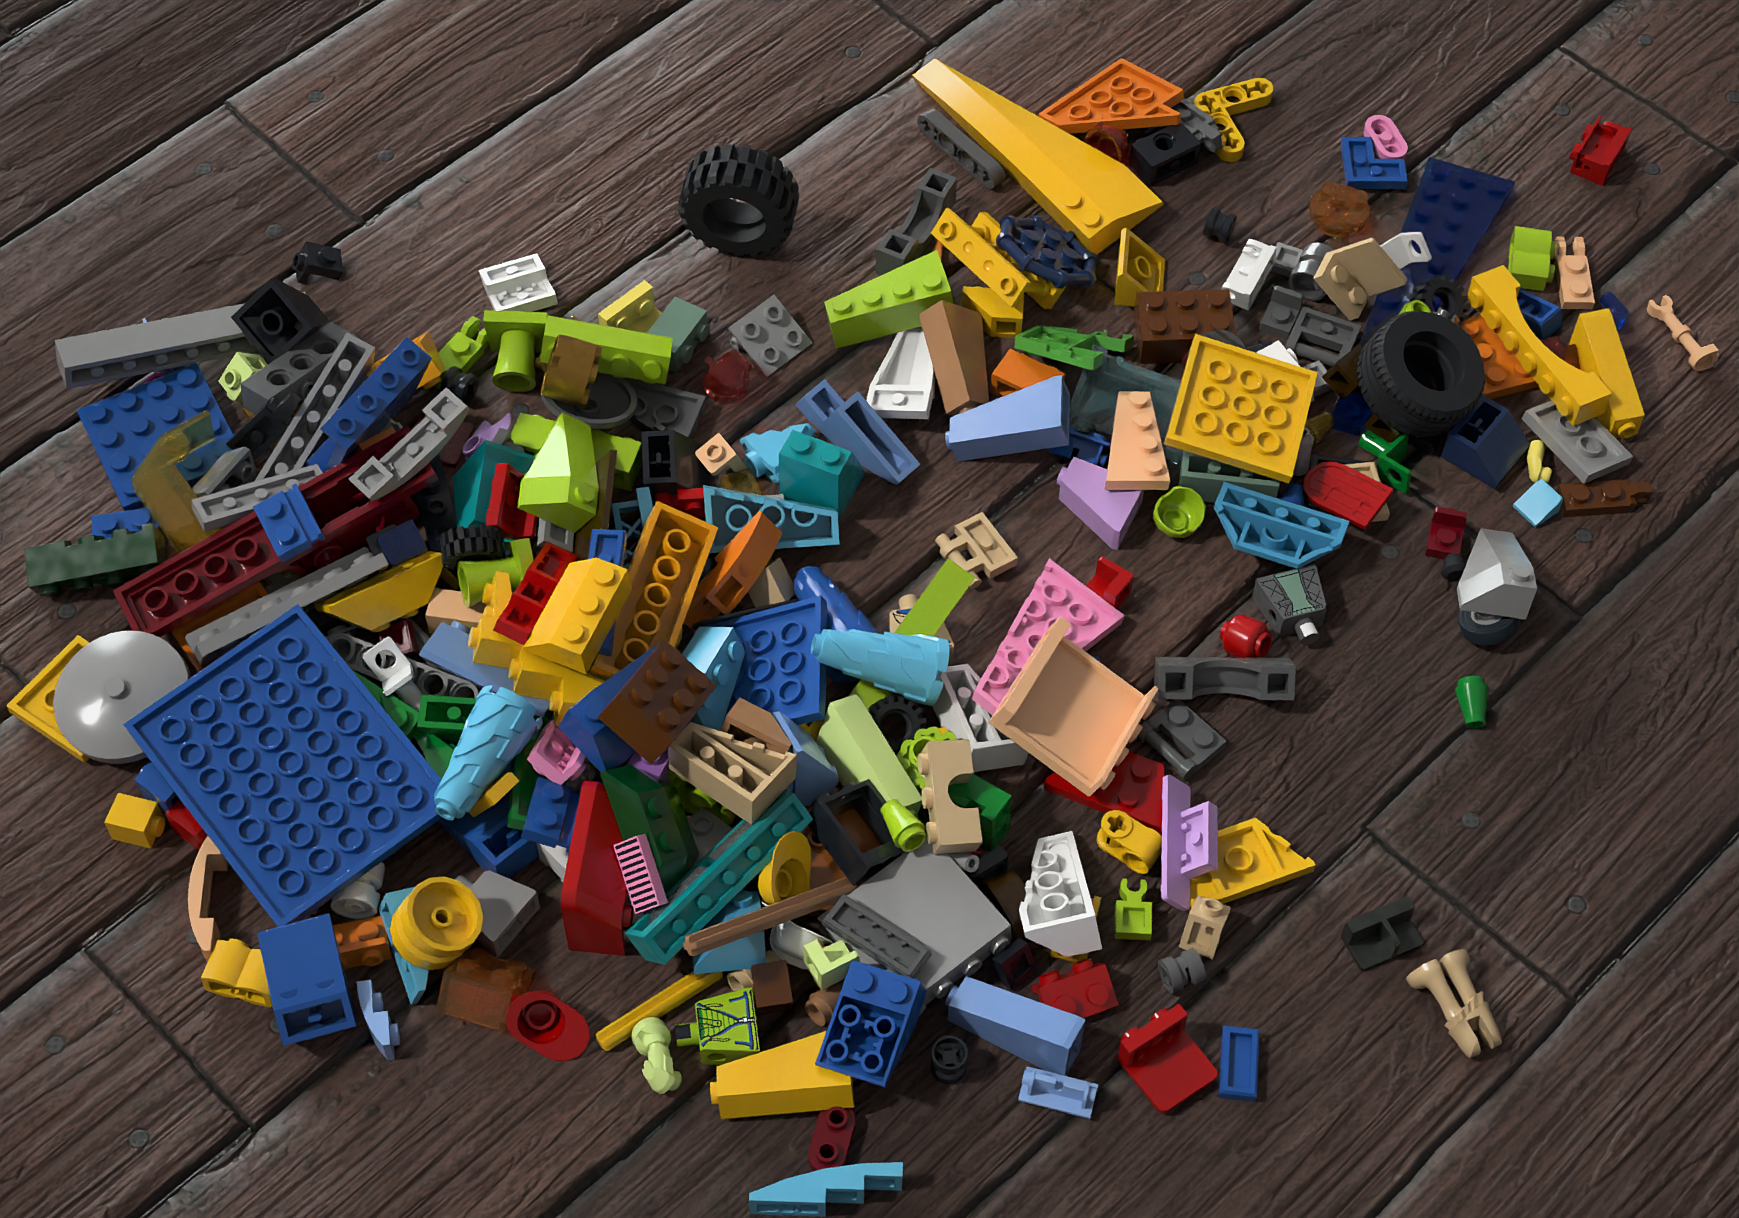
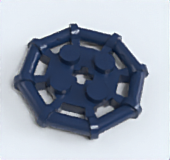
(1047, 251)

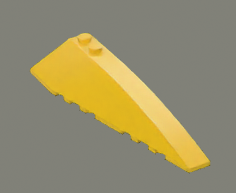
(1060, 172)

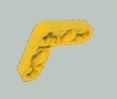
(1253, 95)

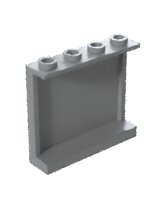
(938, 908)

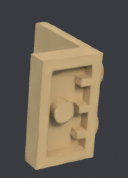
(1356, 273)

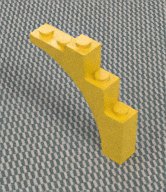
(530, 673)

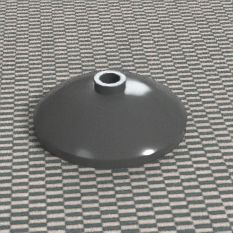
(608, 405)

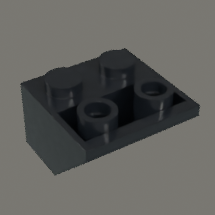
(671, 463)

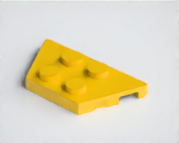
(1249, 862)

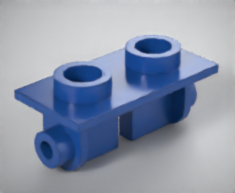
(1090, 447)

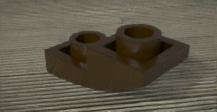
(1007, 893)

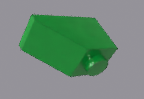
(444, 715)

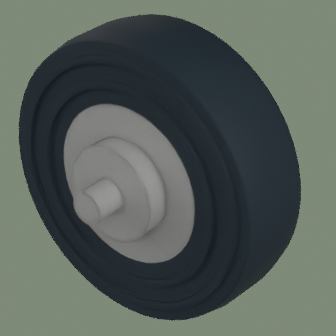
(1486, 628)

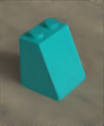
(818, 472)
(474, 481)

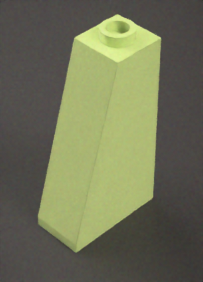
(862, 753)

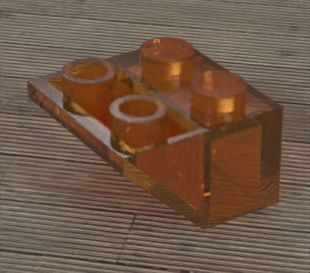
(483, 988)

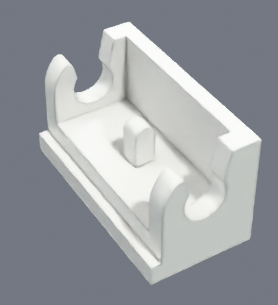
(1250, 273)

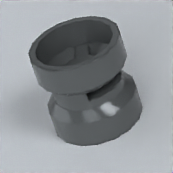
(1182, 970)

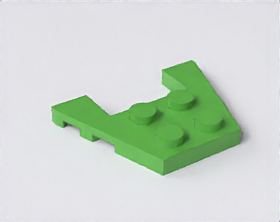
(1070, 346)

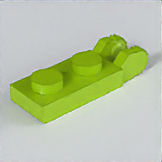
(462, 349)

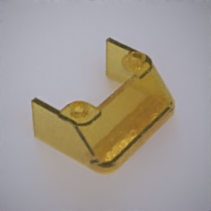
(164, 488)

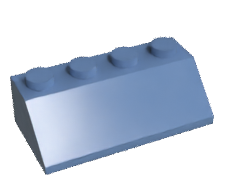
(450, 651)

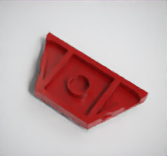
(1133, 790)

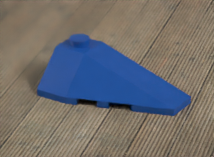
(589, 733)

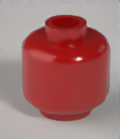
(1245, 637)

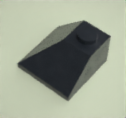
(278, 318)

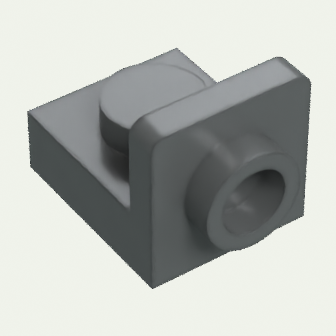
(1281, 312)

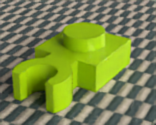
(1132, 915)

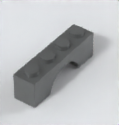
(907, 244)
(1210, 675)

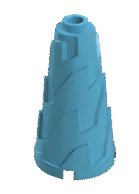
(889, 660)
(490, 739)

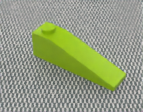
(563, 477)

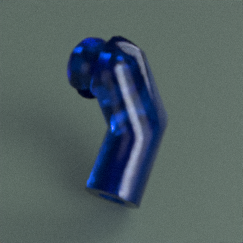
(1617, 309)

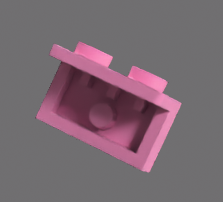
(556, 756)

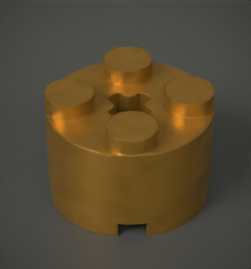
(571, 370)

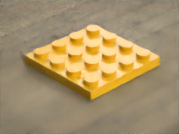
(1241, 408)

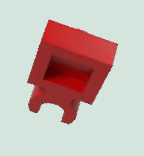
(687, 500)

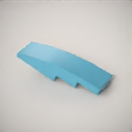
(810, 1191)

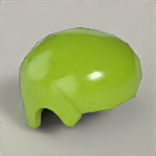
(1179, 512)

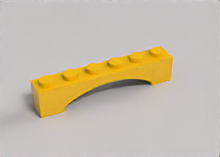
(1573, 391)

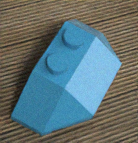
(1277, 527)

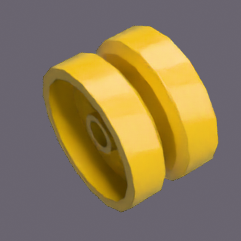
(436, 923)

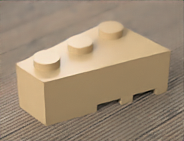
(731, 771)

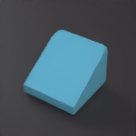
(1538, 503)

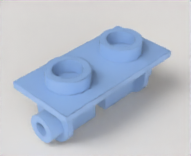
(1058, 1092)

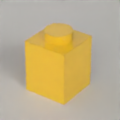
(135, 820)

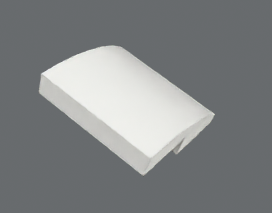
(518, 285)

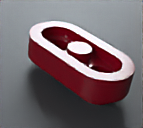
(831, 1137)

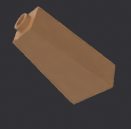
(957, 355)

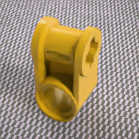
(1130, 843)

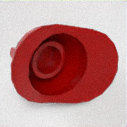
(548, 1025)

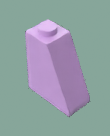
(1103, 511)

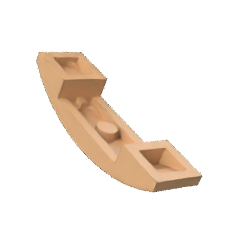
(199, 894)

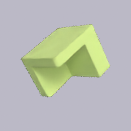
(830, 963)

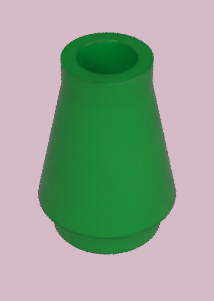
(1472, 698)

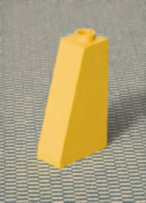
(1603, 353)
(780, 1082)

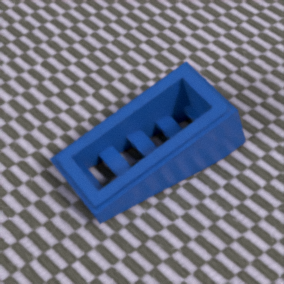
(1547, 318)

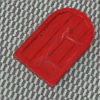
(1346, 492)

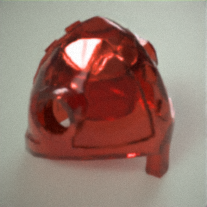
(1109, 141)
(727, 376)

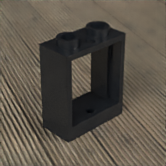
(868, 803)

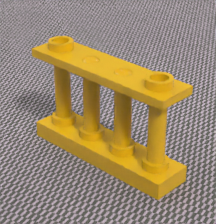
(979, 252)

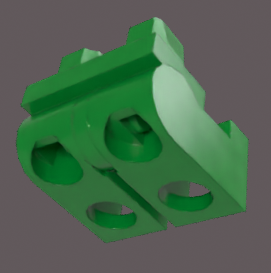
(993, 808)

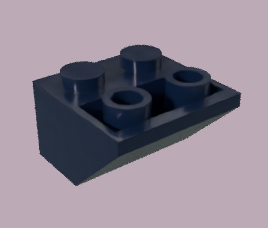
(1486, 442)

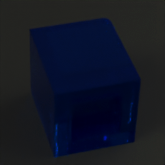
(402, 543)

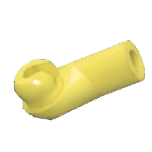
(1534, 461)

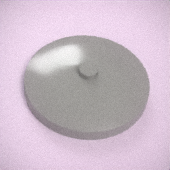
(109, 686)

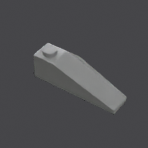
(1497, 577)

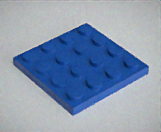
(132, 421)
(778, 660)

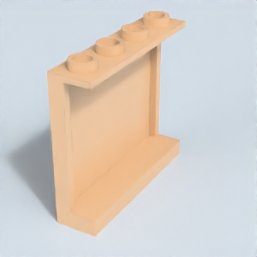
(1072, 711)

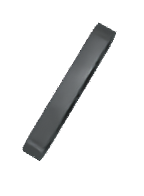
(961, 148)

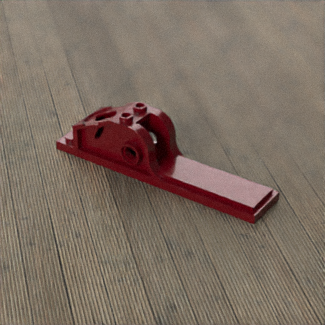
(244, 555)

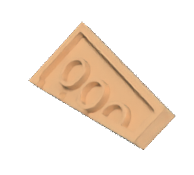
(1136, 446)

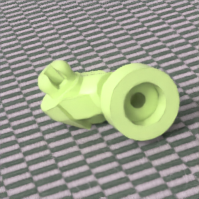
(652, 1040)

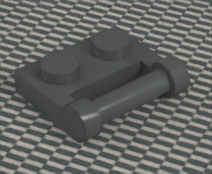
(1323, 331)
(1185, 731)

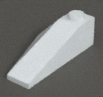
(1057, 899)

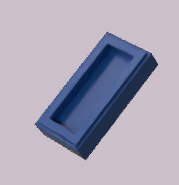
(1239, 1063)

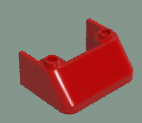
(593, 883)

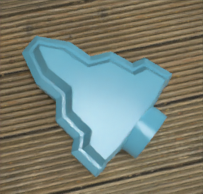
(764, 449)

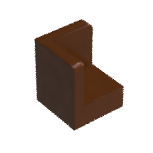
(771, 987)

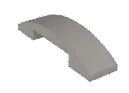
(415, 450)

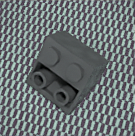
(229, 471)

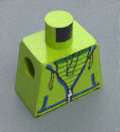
(723, 1028)

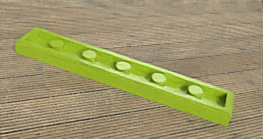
(925, 617)

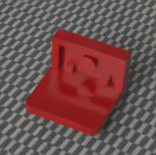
(1165, 1060)

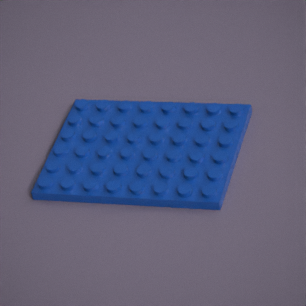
(289, 766)

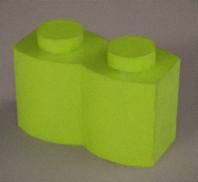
(1531, 256)

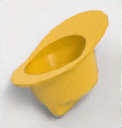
(788, 870)

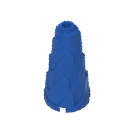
(840, 610)

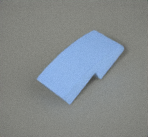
(378, 1021)

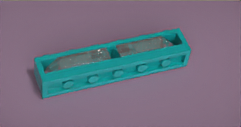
(716, 880)

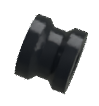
(1219, 225)
(460, 384)

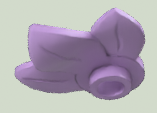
(486, 432)

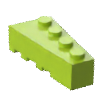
(888, 302)

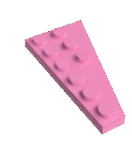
(1053, 596)

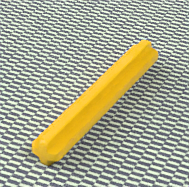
(655, 1007)

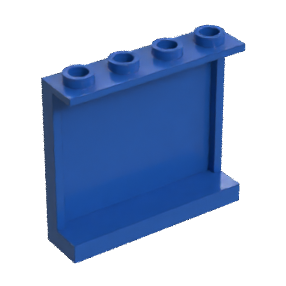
(372, 405)

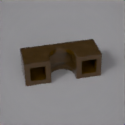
(1344, 381)

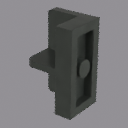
(1382, 934)

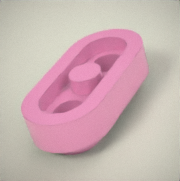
(1385, 138)

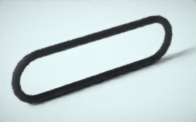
(704, 623)

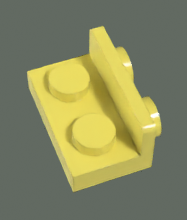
(632, 311)

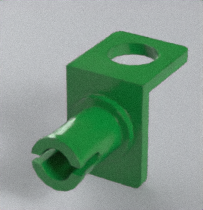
(1388, 457)

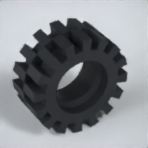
(1446, 291)
(470, 545)
(903, 708)

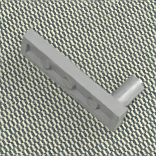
(235, 503)

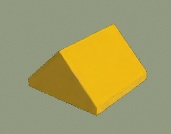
(1137, 269)

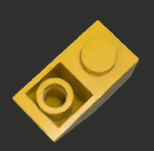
(997, 316)

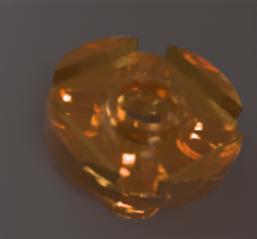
(1332, 196)

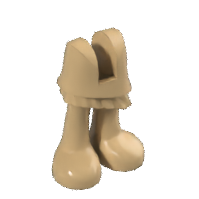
(1460, 1021)

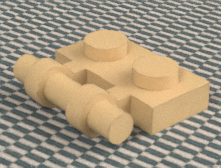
(983, 543)

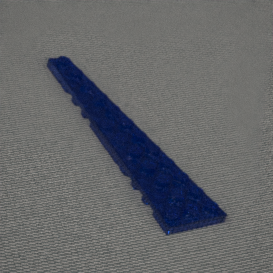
(1453, 214)

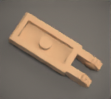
(1573, 276)

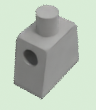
(504, 906)

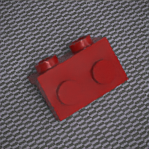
(503, 505)
(1078, 991)

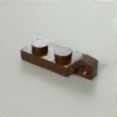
(1602, 497)

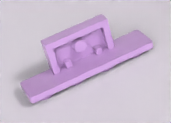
(1187, 841)

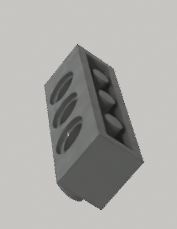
(294, 370)

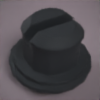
(1453, 567)

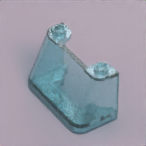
(1097, 394)

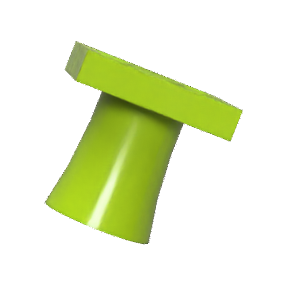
(516, 338)
(475, 574)

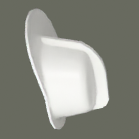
(789, 940)

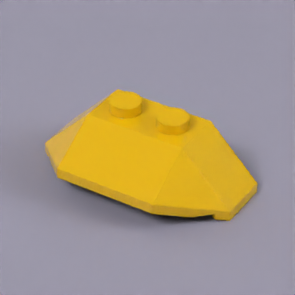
(387, 595)

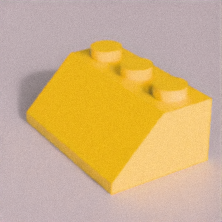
(580, 613)

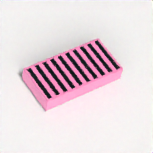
(640, 873)

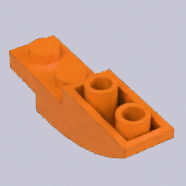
(736, 570)

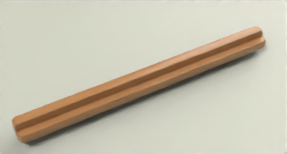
(767, 917)

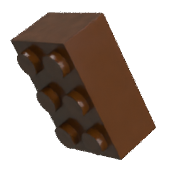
(1170, 320)
(657, 701)

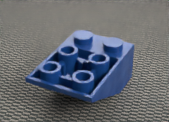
(491, 841)
(306, 979)
(871, 1023)

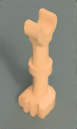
(1701, 357)

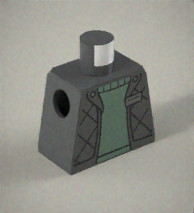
(1292, 602)

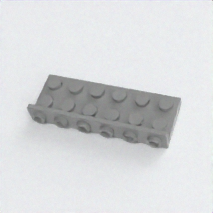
(234, 628)

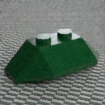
(655, 809)

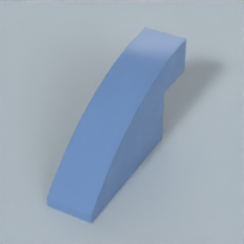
(858, 429)

